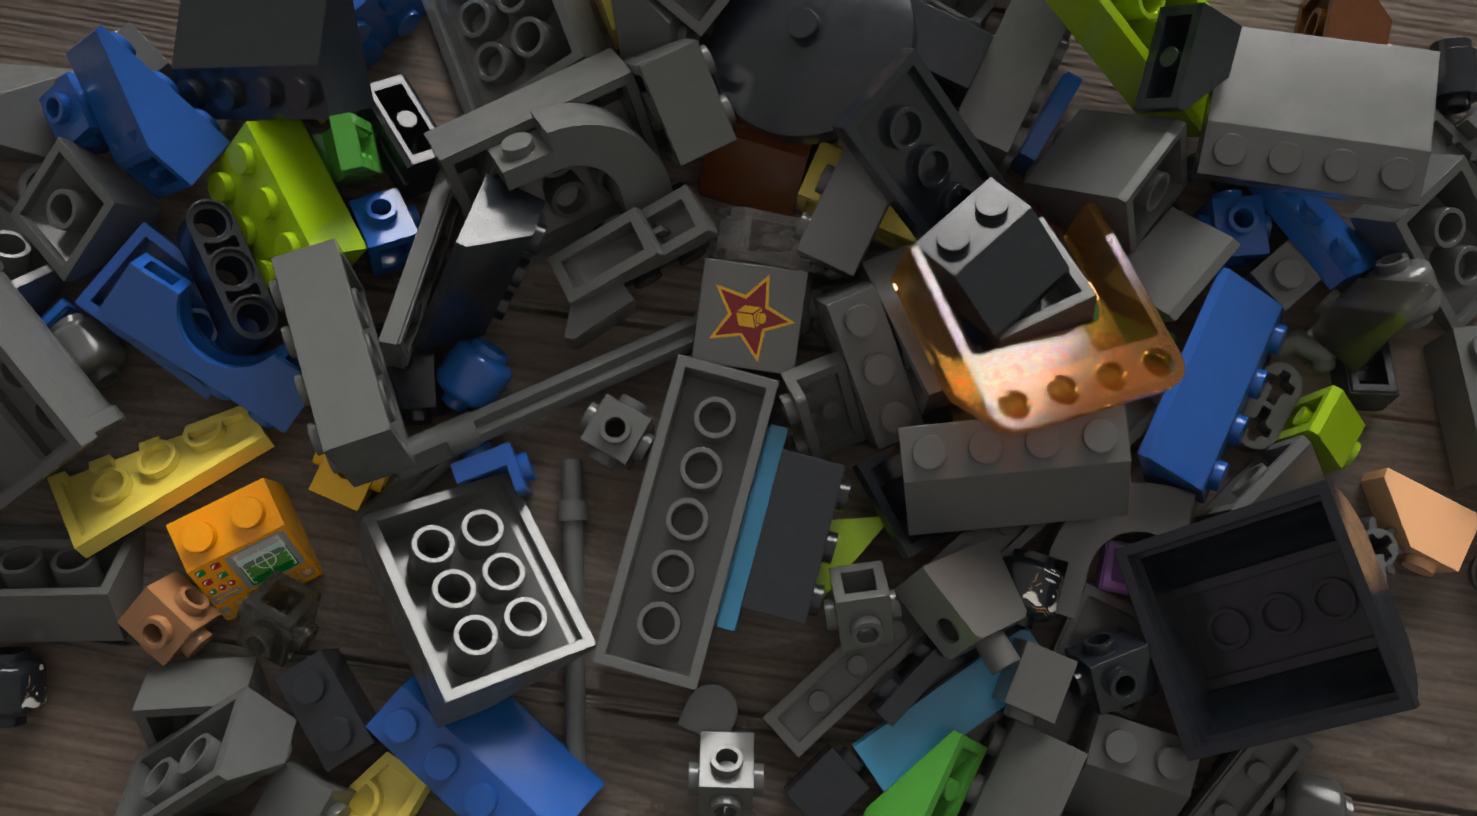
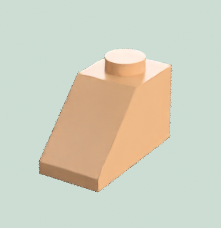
(1428, 524)

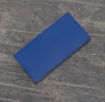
(1046, 122)

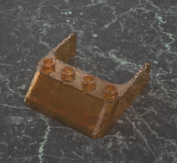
(1059, 374)

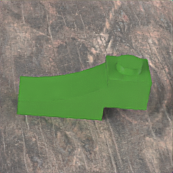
(349, 150)

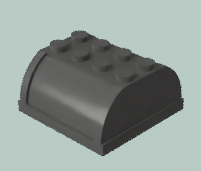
(45, 400)

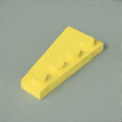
(136, 488)

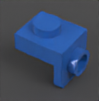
(490, 461)

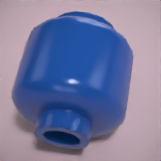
(473, 374)

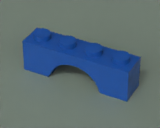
(155, 309)

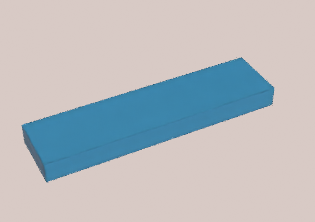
(730, 608)
(953, 704)

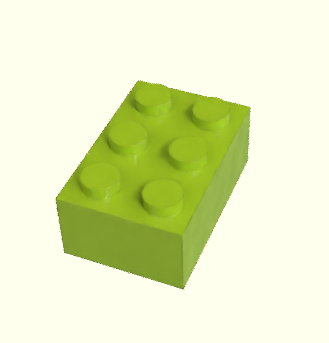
(281, 193)

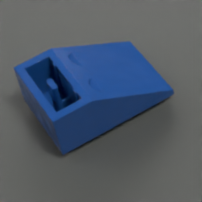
(142, 116)

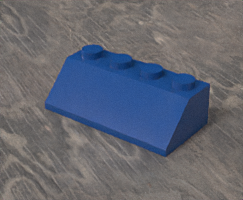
(1221, 375)
(487, 761)

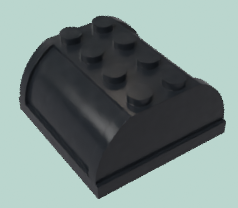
(1270, 622)

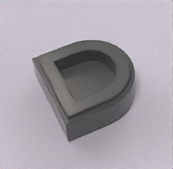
(709, 709)

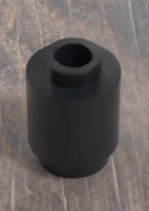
(1456, 75)

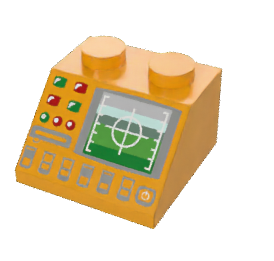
(241, 542)

